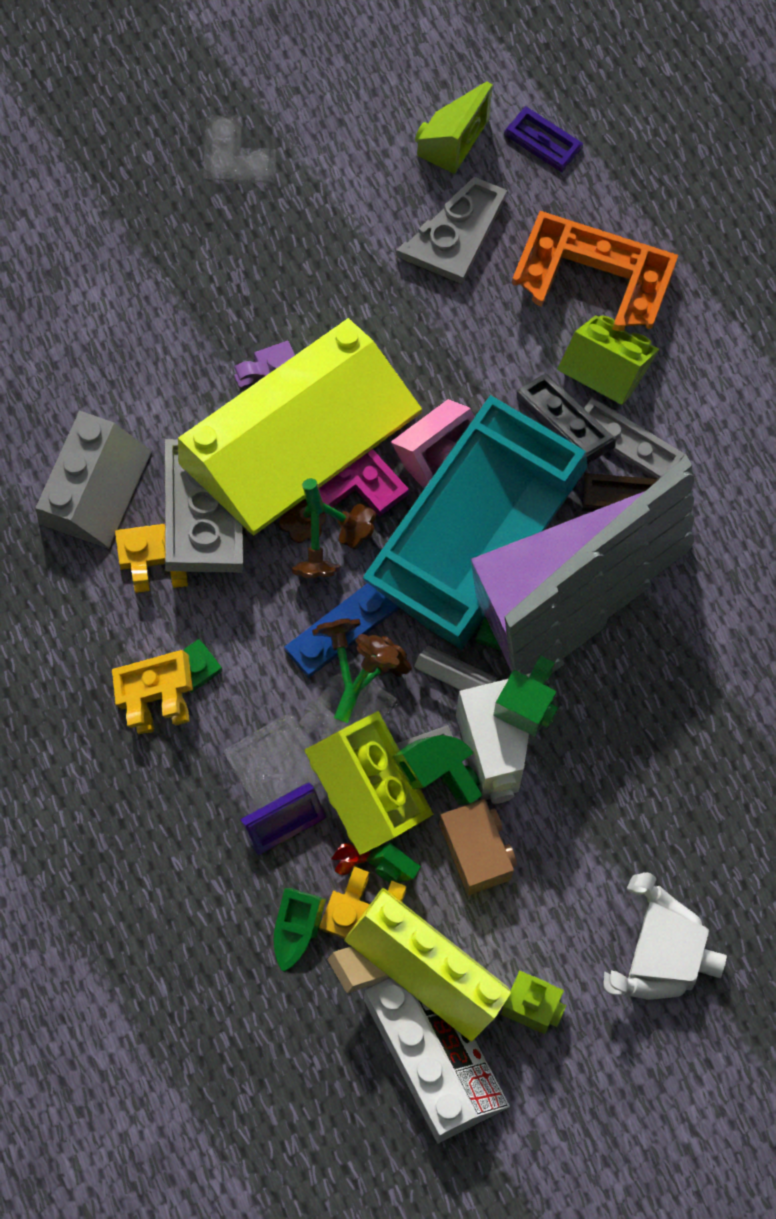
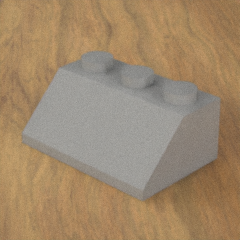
(92, 480)

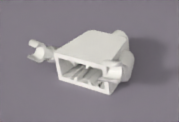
(667, 949)

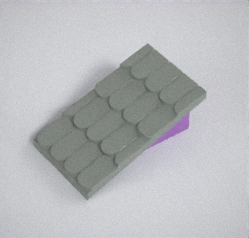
(568, 580)

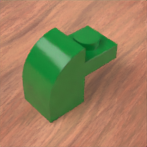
(436, 757)

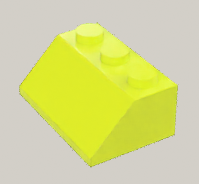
(367, 783)

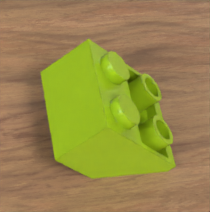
(607, 358)

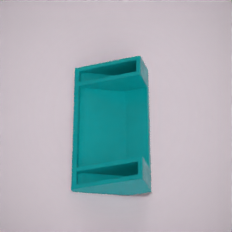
(488, 492)

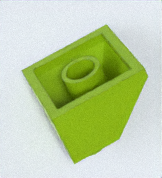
(455, 129)

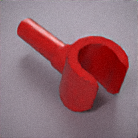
(349, 857)

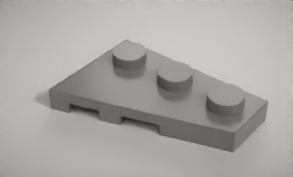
(457, 232)

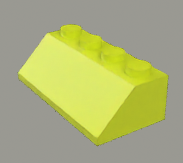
(428, 965)

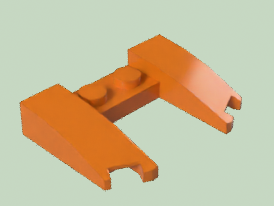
(561, 238)

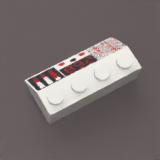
(436, 1061)

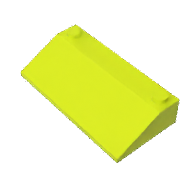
(297, 425)

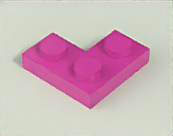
(371, 479)

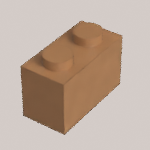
(477, 846)

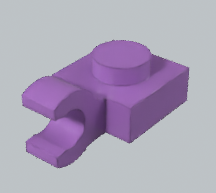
(265, 362)

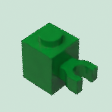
(527, 700)

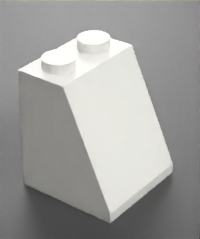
(496, 744)

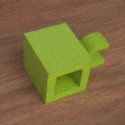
(534, 1003)

